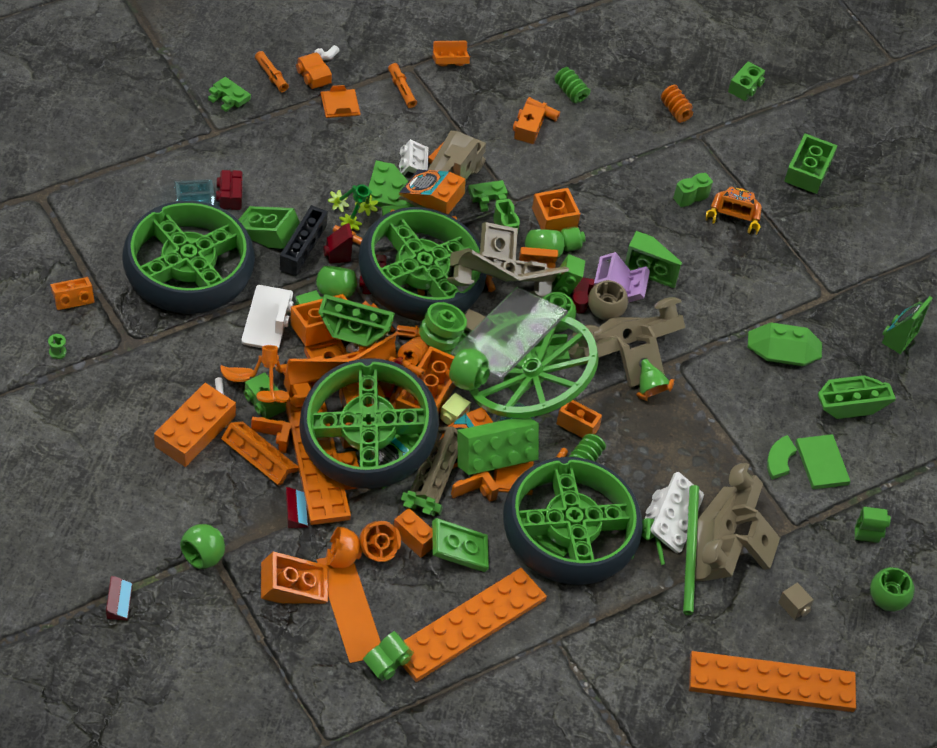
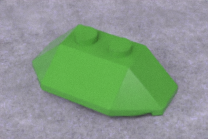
(354, 321)
(785, 344)
(855, 396)

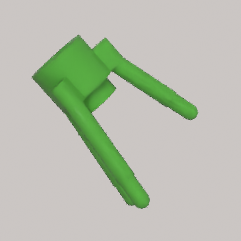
(647, 534)

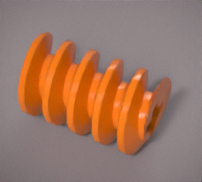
(677, 103)
(413, 350)

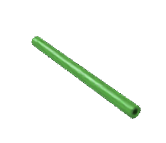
(690, 567)

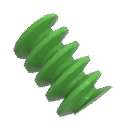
(572, 85)
(589, 448)

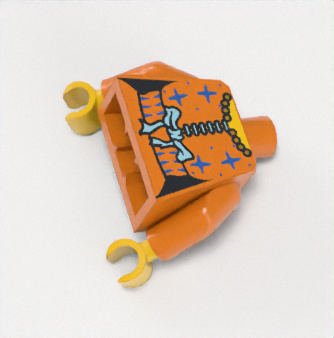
(739, 204)

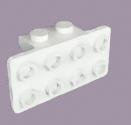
(267, 316)
(670, 512)

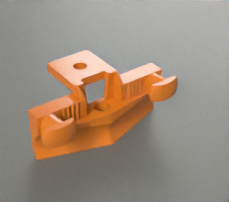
(304, 373)

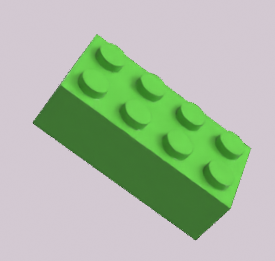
(498, 445)

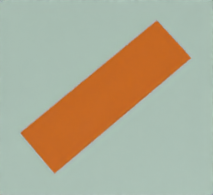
(351, 611)

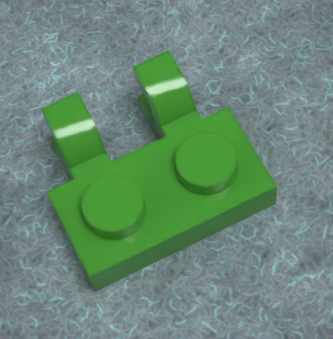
(231, 94)
(487, 191)
(429, 506)

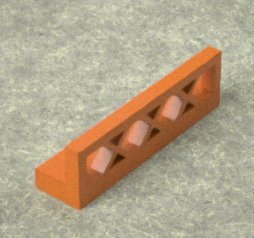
(259, 452)

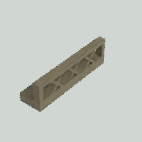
(440, 465)

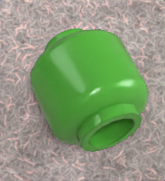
(573, 238)

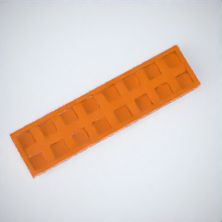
(323, 496)
(472, 623)
(772, 681)

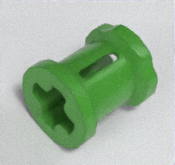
(60, 342)

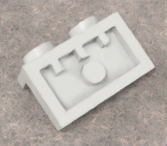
(413, 157)

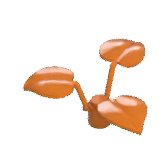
(269, 359)

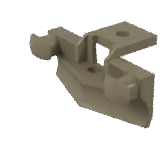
(458, 155)
(496, 261)
(610, 338)
(716, 542)

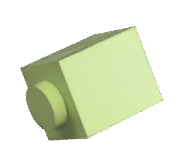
(454, 408)

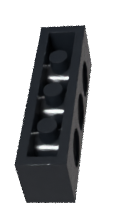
(303, 240)

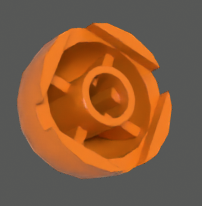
(380, 541)
(344, 548)

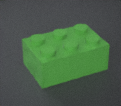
(810, 163)

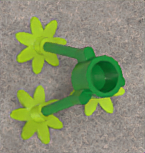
(361, 196)

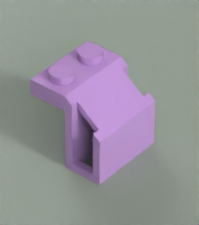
(633, 281)

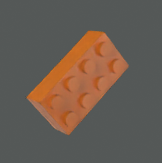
(436, 377)
(195, 424)

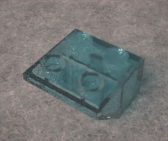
(194, 190)

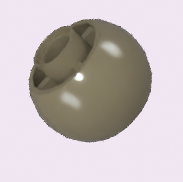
(608, 300)

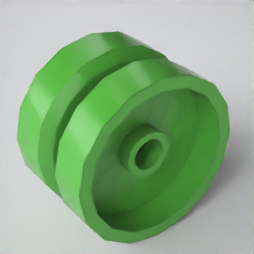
(442, 326)

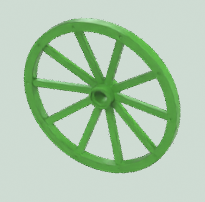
(535, 371)

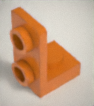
(273, 427)
(479, 480)

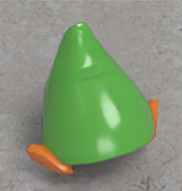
(652, 381)

